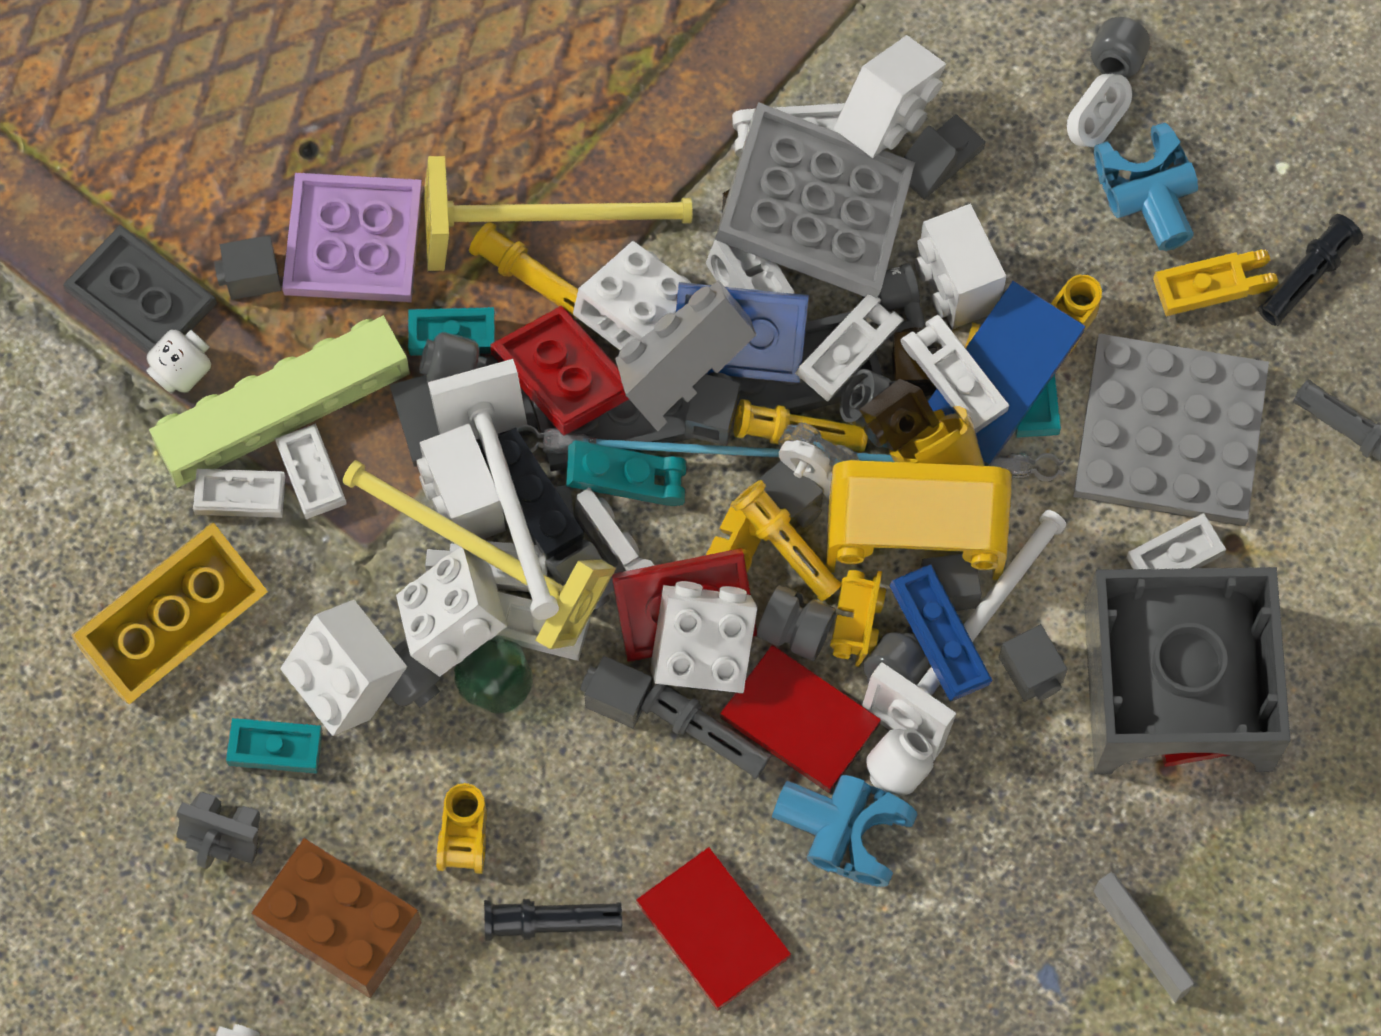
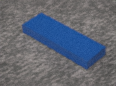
(940, 633)

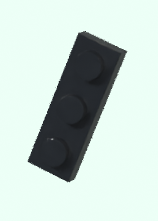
(544, 510)

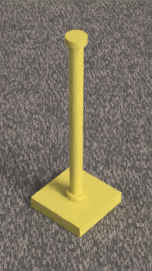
(442, 213)
(574, 599)

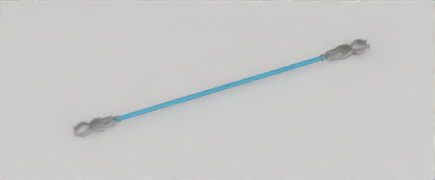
(555, 443)

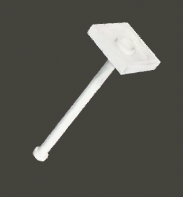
(494, 404)
(910, 706)

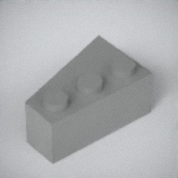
(682, 350)

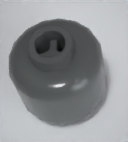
(1120, 47)
(449, 356)
(901, 654)
(415, 683)

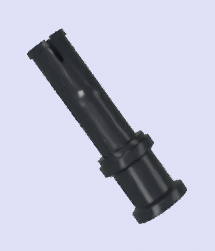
(1321, 257)
(528, 919)

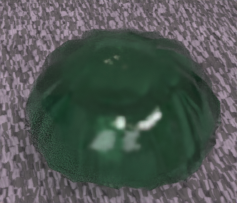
(495, 676)

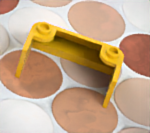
(919, 509)

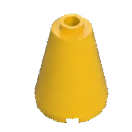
(947, 443)

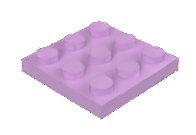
(352, 237)

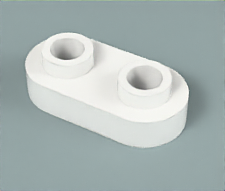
(1098, 114)

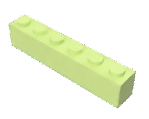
(280, 400)

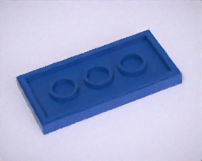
(1019, 353)

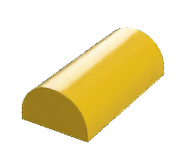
(169, 614)

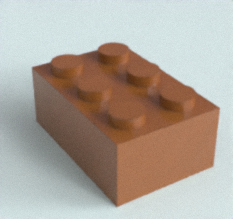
(337, 917)

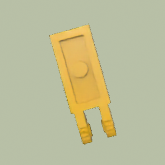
(1212, 281)

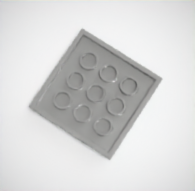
(815, 202)
(1171, 429)

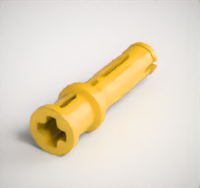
(513, 260)
(771, 424)
(768, 528)

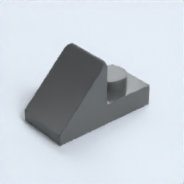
(942, 154)

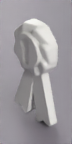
(807, 461)

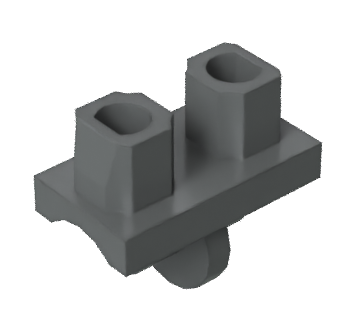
(215, 834)

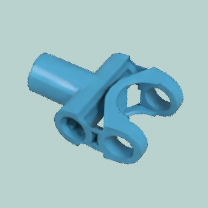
(1151, 186)
(841, 822)

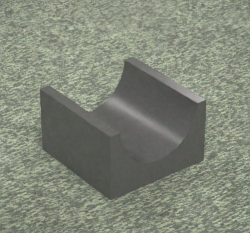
(1186, 665)

